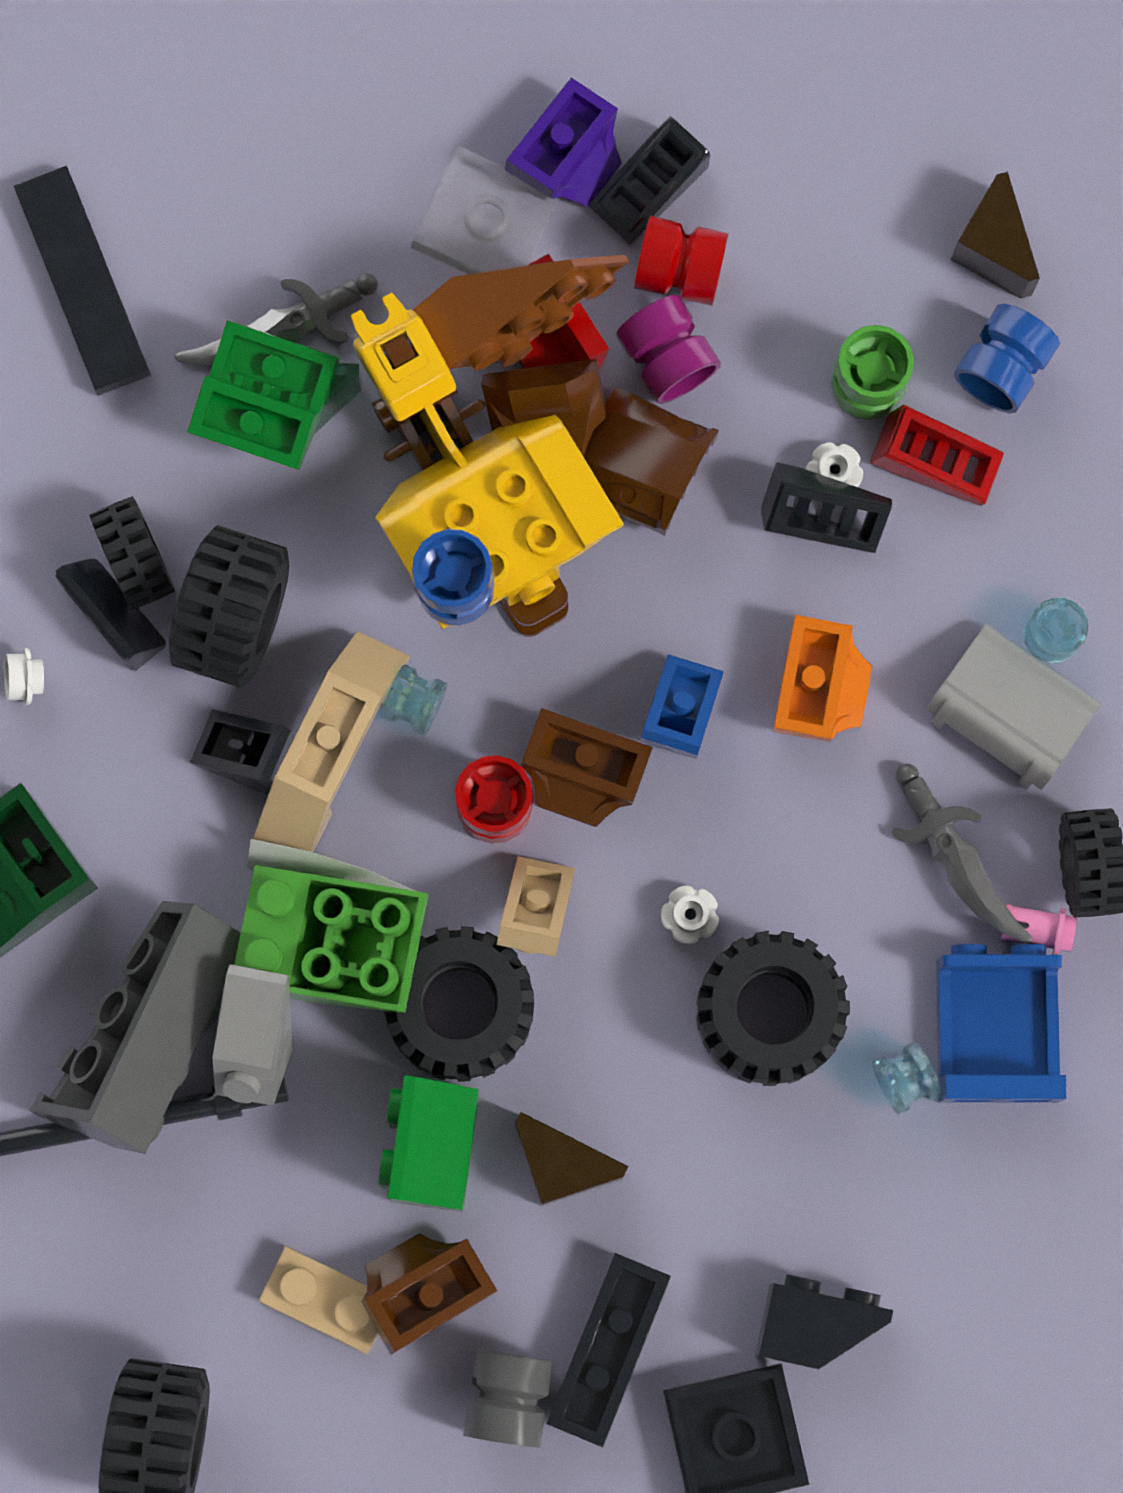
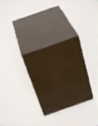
(997, 242)
(563, 1164)

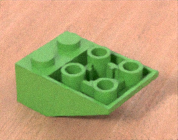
(333, 937)

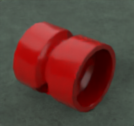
(681, 260)
(494, 799)

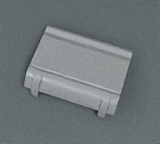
(1013, 707)

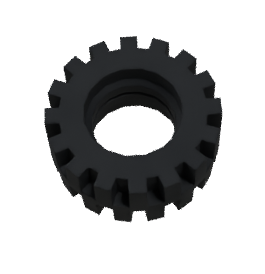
(132, 553)
(1092, 862)

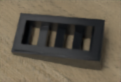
(685, 146)
(810, 486)

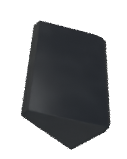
(109, 612)

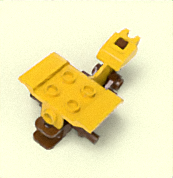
(513, 488)

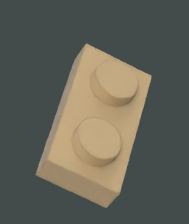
(536, 906)
(320, 1299)

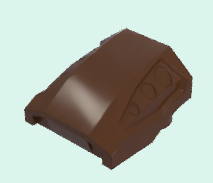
(645, 458)

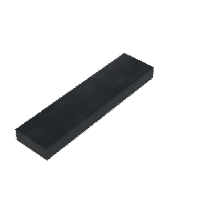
(82, 280)

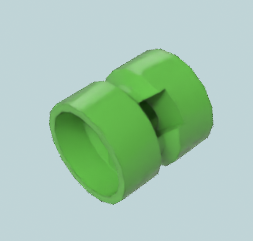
(872, 372)

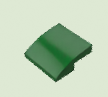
(263, 395)

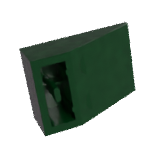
(36, 870)

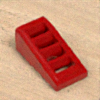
(908, 465)

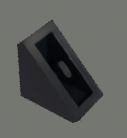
(242, 749)

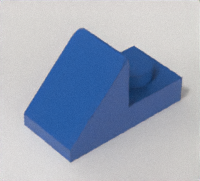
(681, 706)

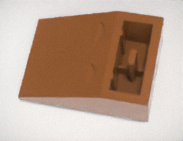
(498, 312)

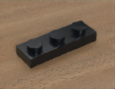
(608, 1350)

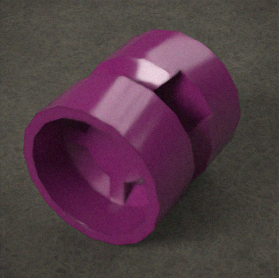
(663, 341)

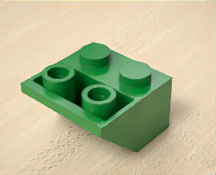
(430, 1145)

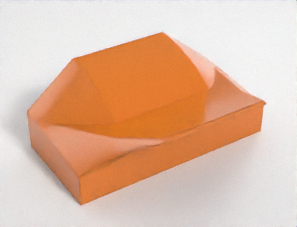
(821, 681)

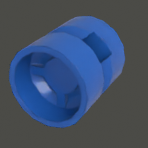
(1011, 351)
(453, 577)

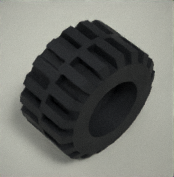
(228, 606)
(806, 969)
(511, 1019)
(155, 1429)

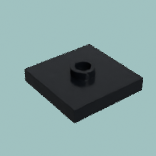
(737, 1433)

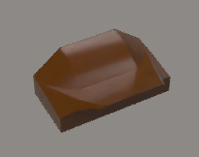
(565, 390)
(582, 768)
(422, 1288)

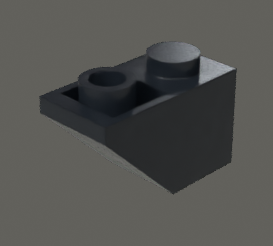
(815, 1327)

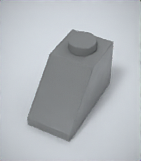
(252, 1036)

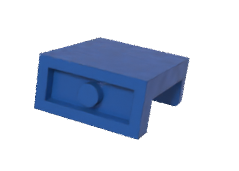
(998, 1026)

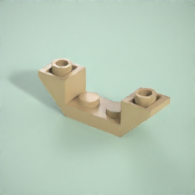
(327, 743)

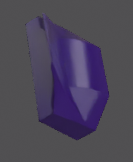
(569, 147)

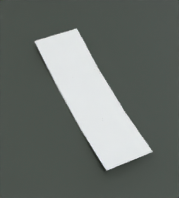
(304, 861)

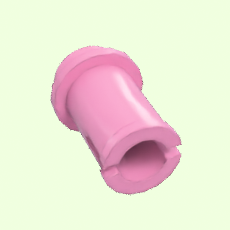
(1046, 928)

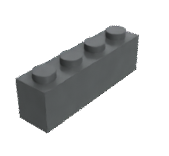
(145, 1030)

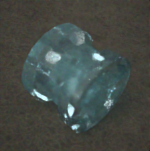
(1059, 618)
(414, 699)
(906, 1078)

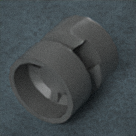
(508, 1398)

